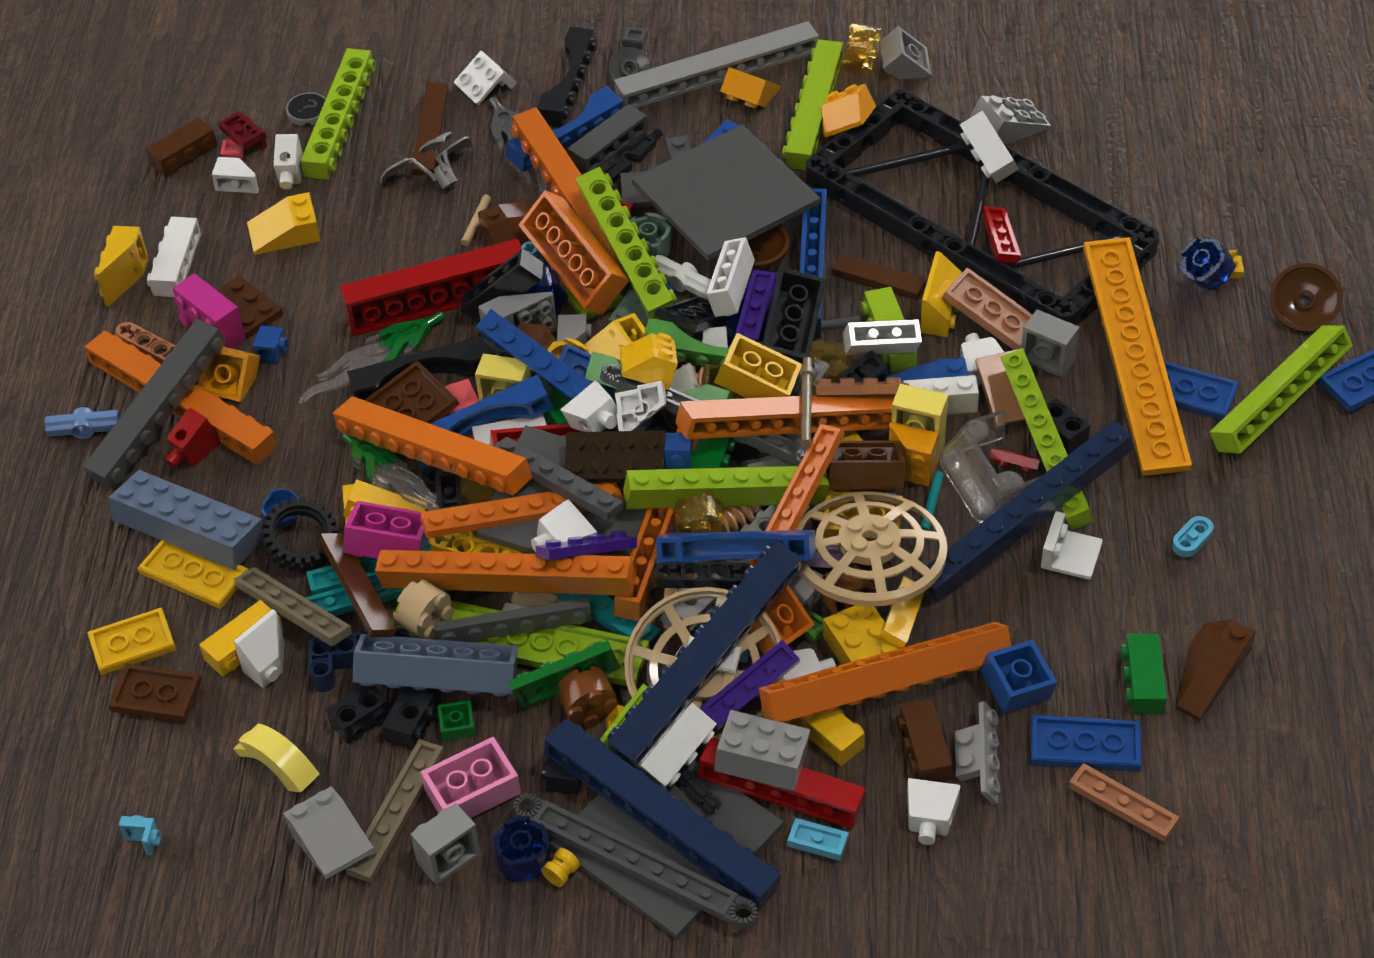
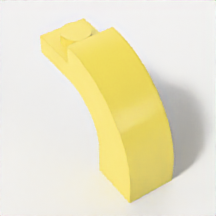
(279, 755)

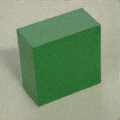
(456, 720)

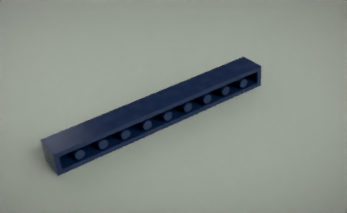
(1031, 507)
(704, 654)
(662, 813)

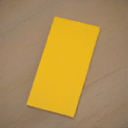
(191, 574)

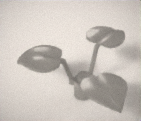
(443, 171)

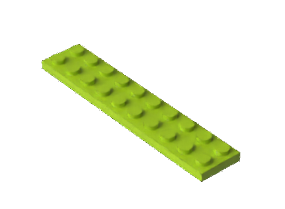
(552, 644)

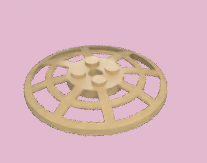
(873, 553)
(718, 679)

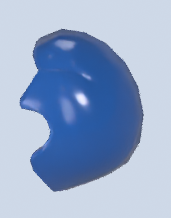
(274, 498)

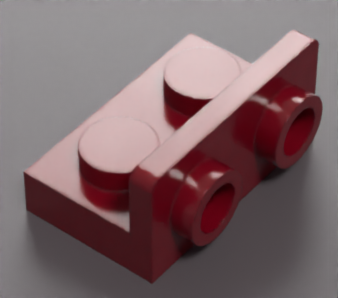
(243, 131)

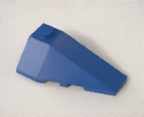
(934, 369)

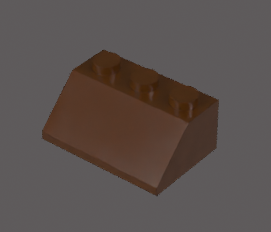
(867, 466)

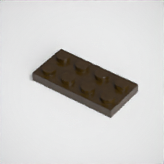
(612, 453)

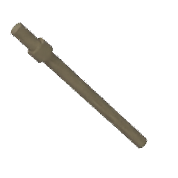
(807, 376)

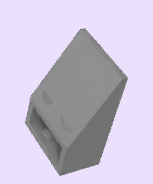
(1011, 117)
(524, 308)

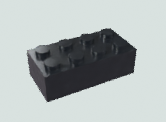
(793, 313)

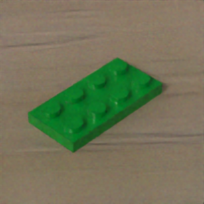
(543, 683)

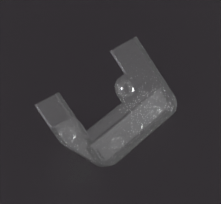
(972, 473)

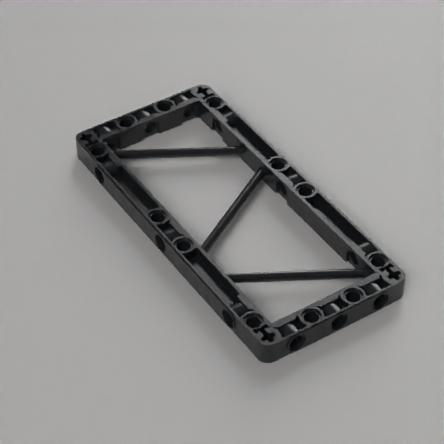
(826, 172)

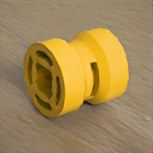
(560, 867)

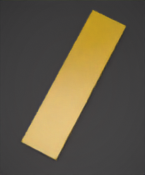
(901, 618)

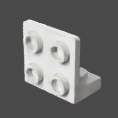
(481, 77)
(1069, 551)

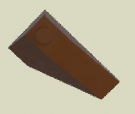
(502, 222)
(1211, 663)

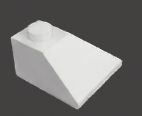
(262, 650)

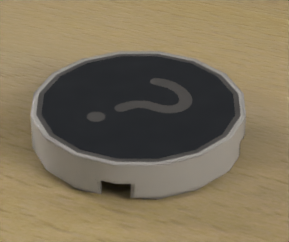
(305, 108)

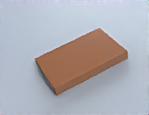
(998, 387)

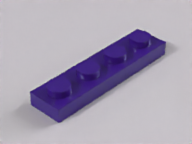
(756, 304)
(578, 546)
(746, 686)

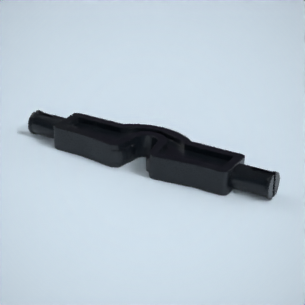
(634, 152)

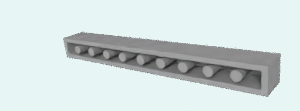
(712, 66)

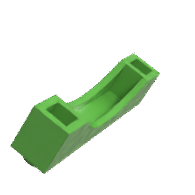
(686, 347)
(702, 393)

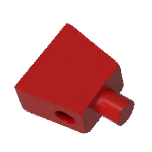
(191, 439)

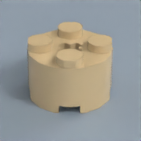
(422, 607)

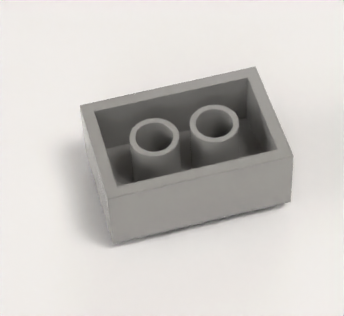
(762, 750)

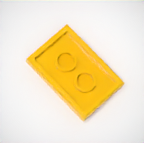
(131, 641)

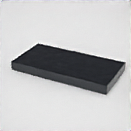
(690, 314)

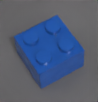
(1018, 676)

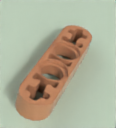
(139, 334)

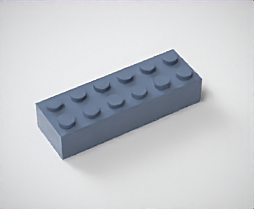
(186, 519)
(435, 664)

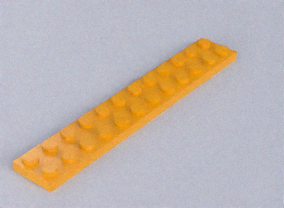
(1137, 357)

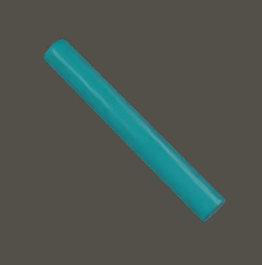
(932, 498)

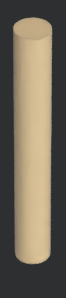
(475, 221)

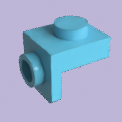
(141, 829)

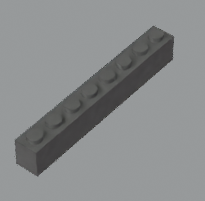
(154, 404)

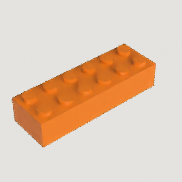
(573, 252)

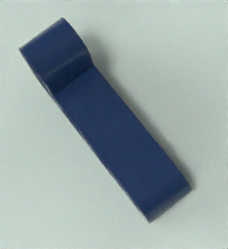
(326, 659)

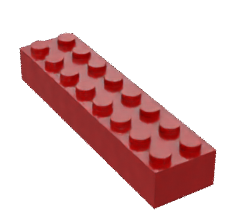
(419, 289)

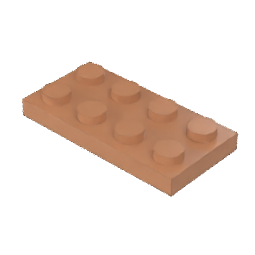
(988, 307)

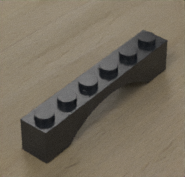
(557, 102)
(452, 358)

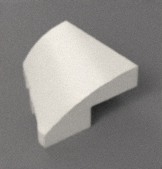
(639, 404)

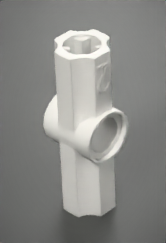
(683, 276)

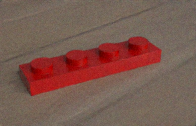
(1001, 235)

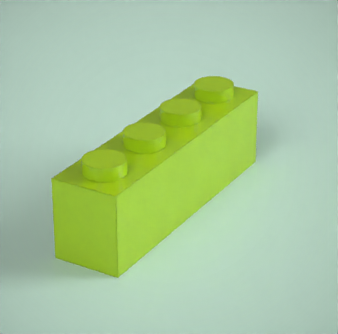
(883, 306)

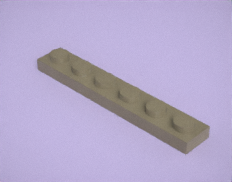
(293, 606)
(396, 809)

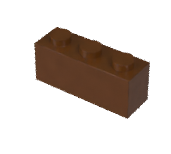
(181, 147)
(924, 741)

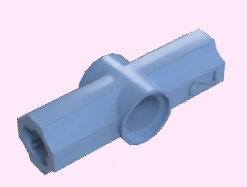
(81, 423)

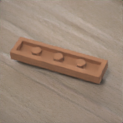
(848, 386)
(1124, 802)

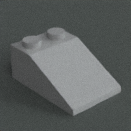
(328, 832)

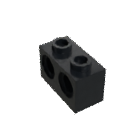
(867, 367)
(1070, 426)
(358, 712)

